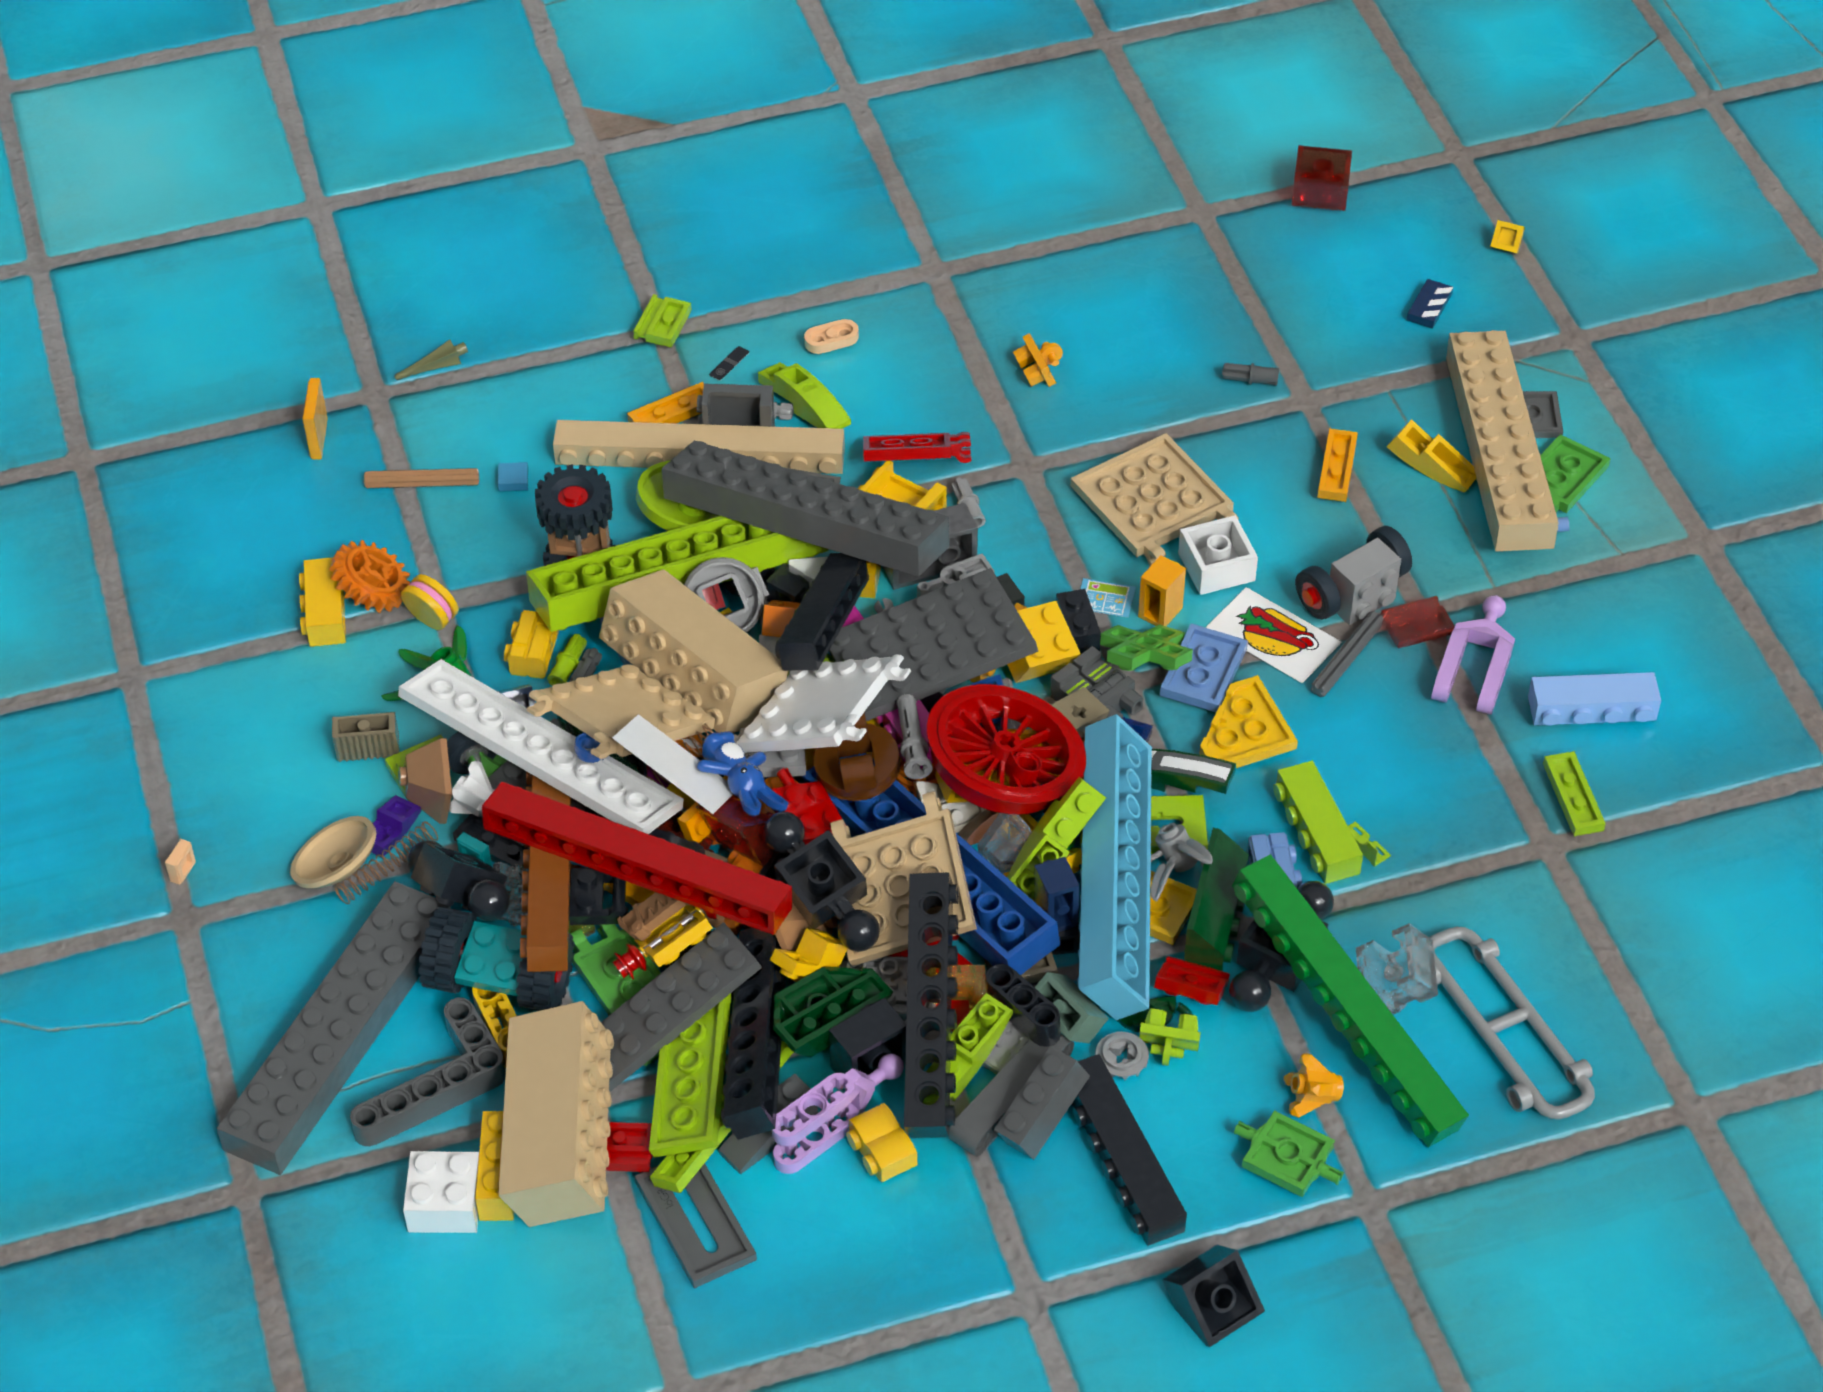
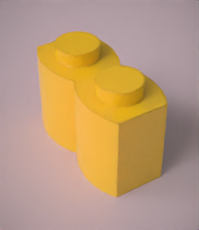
(882, 1143)

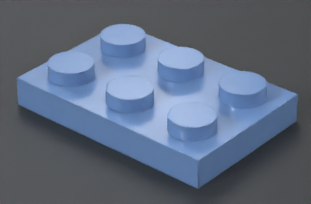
(1210, 672)

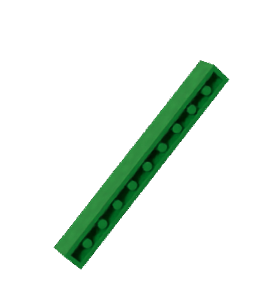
(1349, 1001)

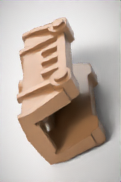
(652, 913)

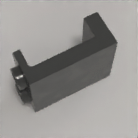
(736, 405)

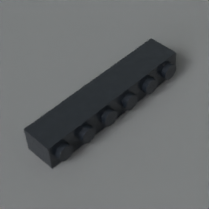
(822, 613)
(1127, 1156)

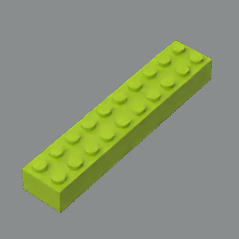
(580, 586)

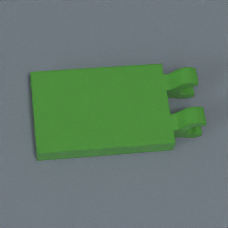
(1571, 470)
(599, 973)

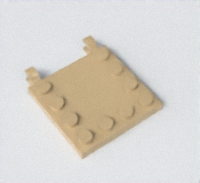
(1151, 495)
(613, 698)
(889, 858)

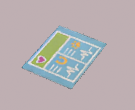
(1109, 597)

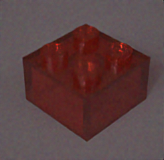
(1321, 178)

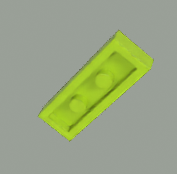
(1574, 793)

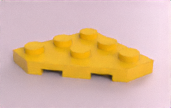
(1248, 726)

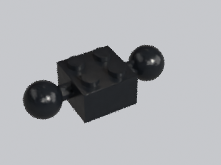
(459, 879)
(822, 880)
(1251, 988)

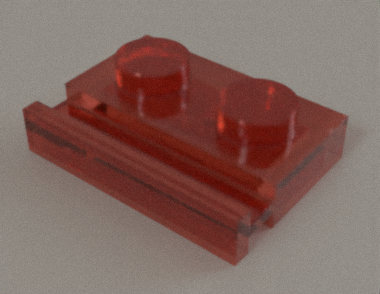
(1417, 622)

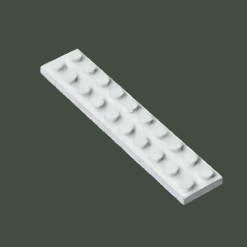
(539, 747)

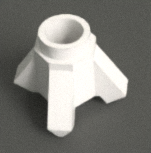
(471, 791)

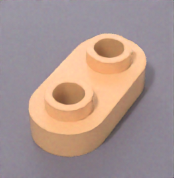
(831, 336)

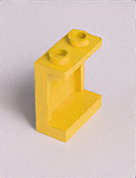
(897, 488)

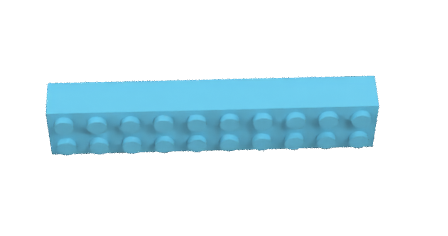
(1116, 871)

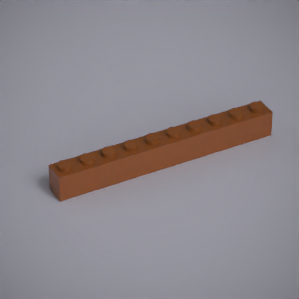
(546, 898)

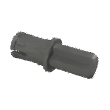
(1251, 373)

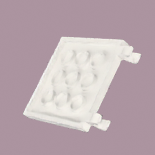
(820, 705)

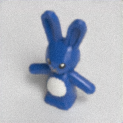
(744, 777)

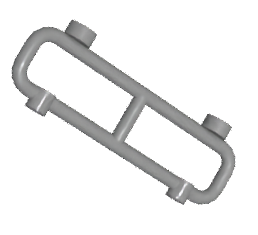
(1523, 1093)

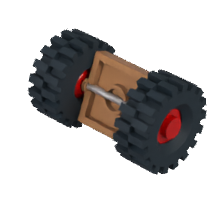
(574, 511)

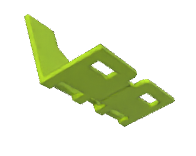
(1367, 847)

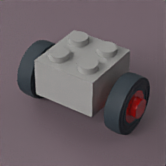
(1357, 581)

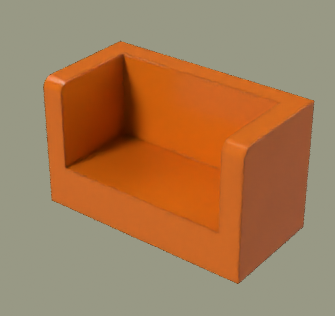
(776, 616)

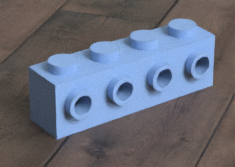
(1594, 698)

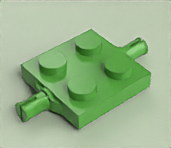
(1288, 1153)

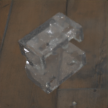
(1401, 974)

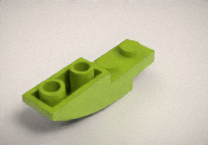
(809, 396)
(1055, 832)
(974, 1042)

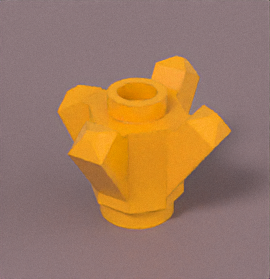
(1313, 1086)

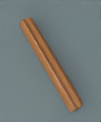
(421, 478)

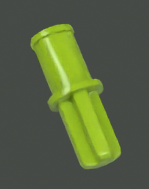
(567, 660)

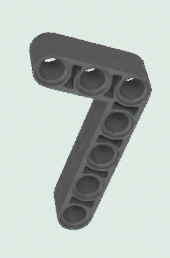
(438, 1082)

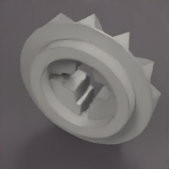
(1114, 1045)

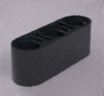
(1031, 1010)

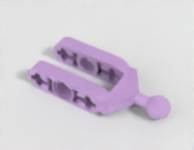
(1484, 633)
(858, 1092)

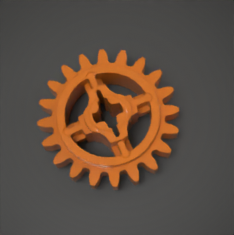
(369, 576)

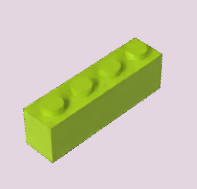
(1318, 822)

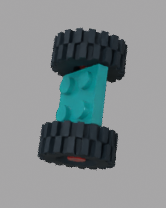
(486, 957)

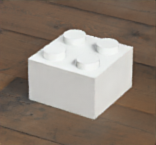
(1217, 555)
(441, 1192)

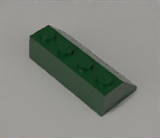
(1216, 905)

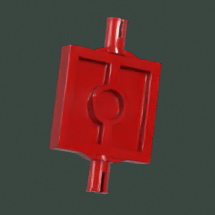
(809, 803)

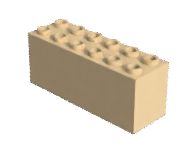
(691, 649)
(556, 1115)

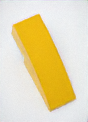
(1433, 457)

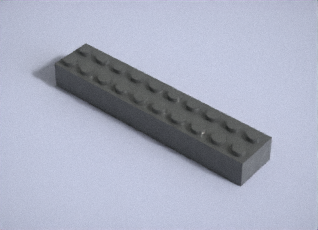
(806, 508)
(330, 1033)

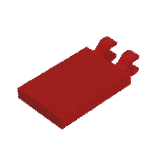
(917, 446)

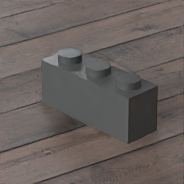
(1042, 1102)

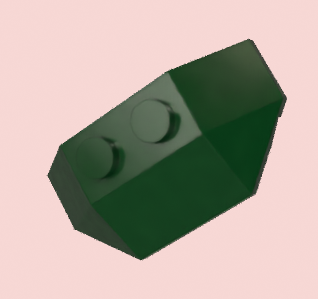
(821, 1002)

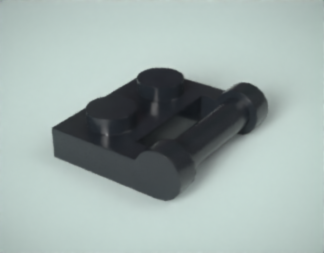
(588, 895)

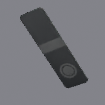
(729, 363)

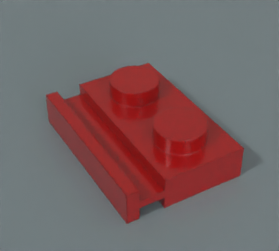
(1192, 981)
(629, 1147)

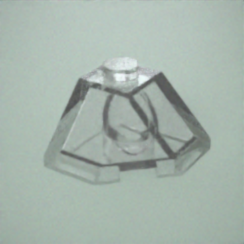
(1004, 841)

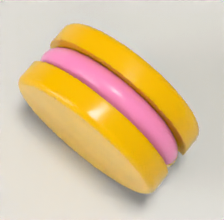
(429, 602)

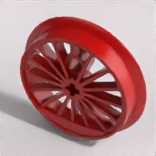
(1022, 763)

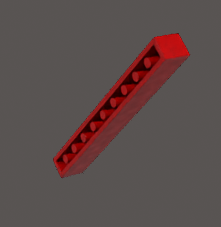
(638, 857)

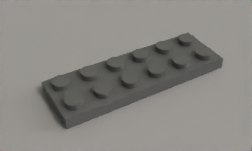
(676, 1000)

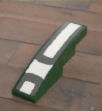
(1190, 771)

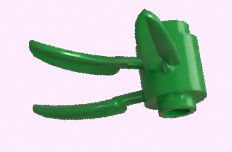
(454, 656)

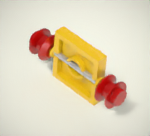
(666, 941)

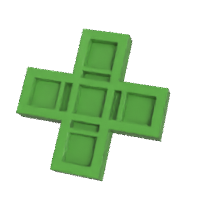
(1155, 645)

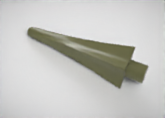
(442, 357)

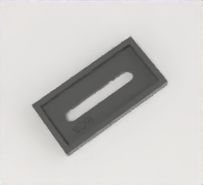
(699, 1265)

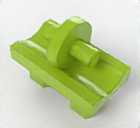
(1170, 1040)

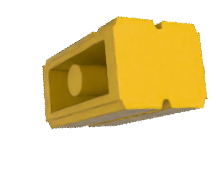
(530, 646)

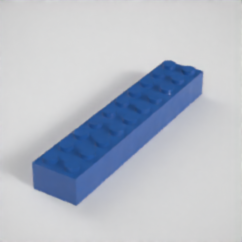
(1008, 922)

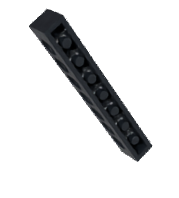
(925, 892)
(753, 1044)

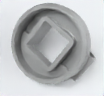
(746, 579)

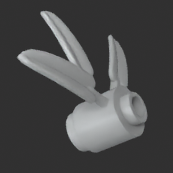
(1179, 852)

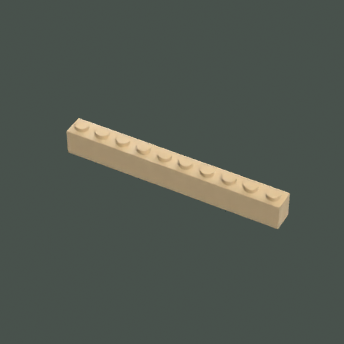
(651, 443)

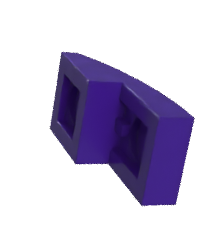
(393, 823)

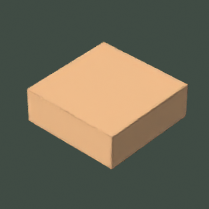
(180, 861)

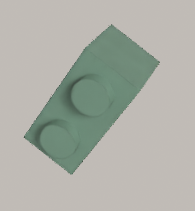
(1078, 1014)

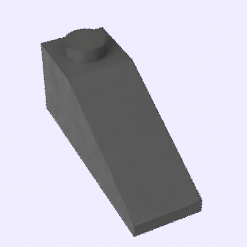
(747, 1151)

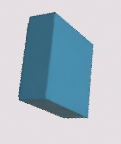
(513, 476)

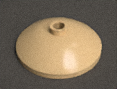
(334, 853)

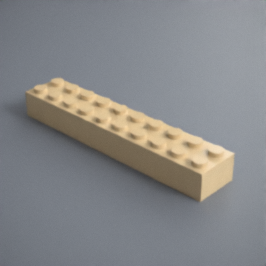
(1501, 442)

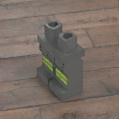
(1101, 680)

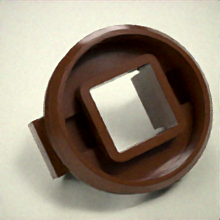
(856, 776)

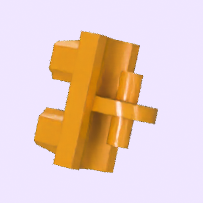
(1048, 355)

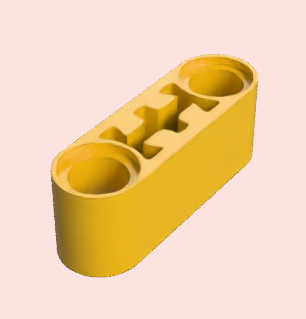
(490, 1010)

